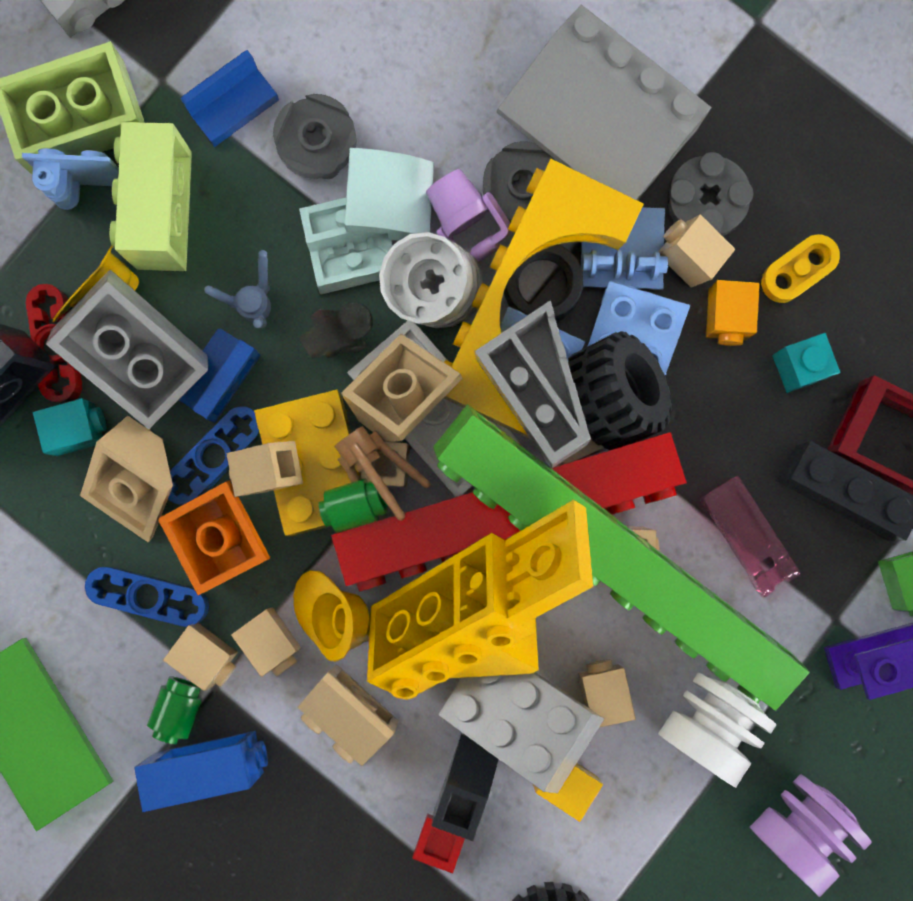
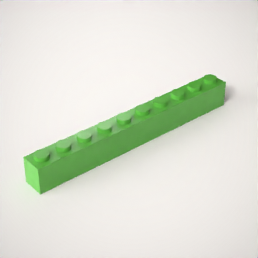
(622, 560)

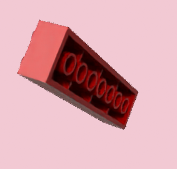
(450, 526)

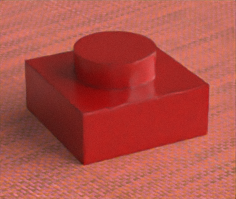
(437, 847)

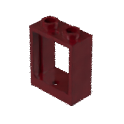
(857, 420)

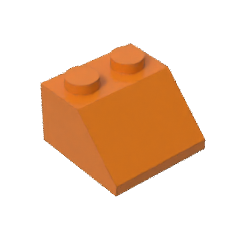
(214, 538)

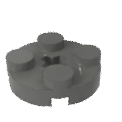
(305, 116)
(506, 167)
(715, 173)

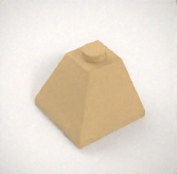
(399, 389)
(129, 477)

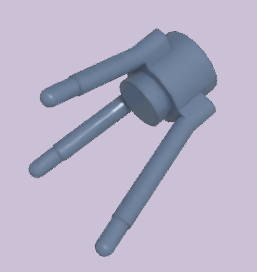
(250, 301)

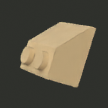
(348, 716)

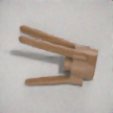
(359, 452)

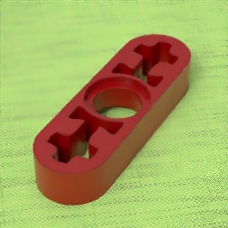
(39, 334)

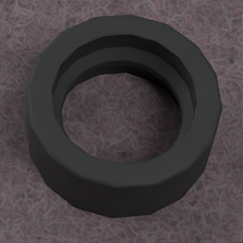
(572, 270)

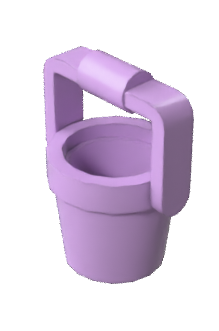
(461, 206)

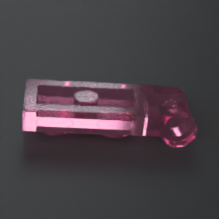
(749, 535)

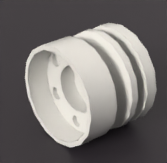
(412, 269)
(717, 728)

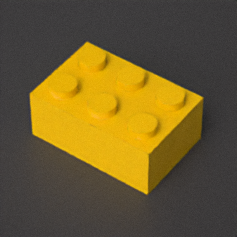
(316, 427)

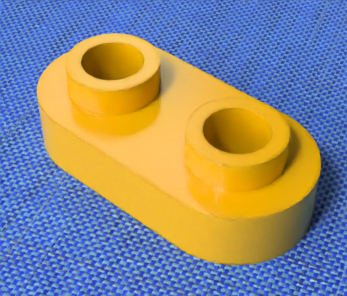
(798, 269)

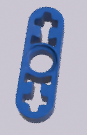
(227, 426)
(120, 578)

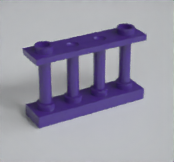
(876, 661)

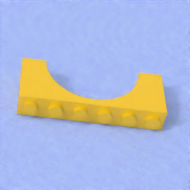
(562, 210)

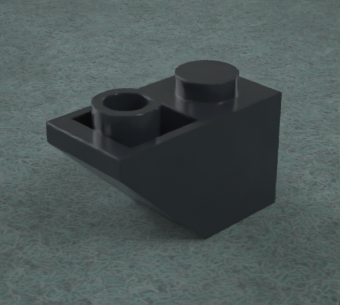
(465, 789)

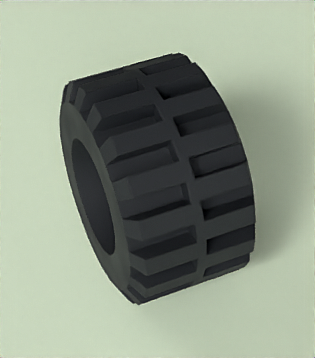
(620, 390)

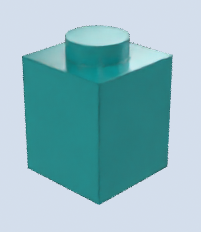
(806, 363)
(69, 427)

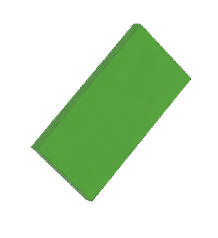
(41, 742)

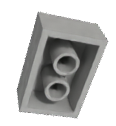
(128, 350)
(524, 724)

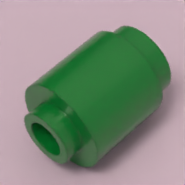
(352, 505)
(174, 710)

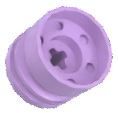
(811, 834)

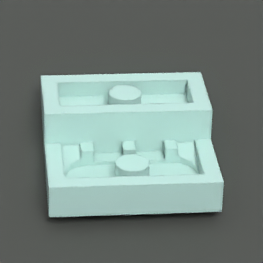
(388, 193)
(340, 256)

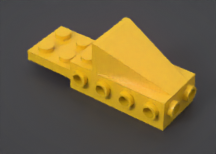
(479, 607)

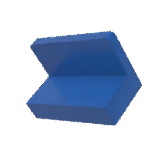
(229, 98)
(228, 367)

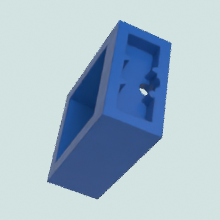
(200, 771)

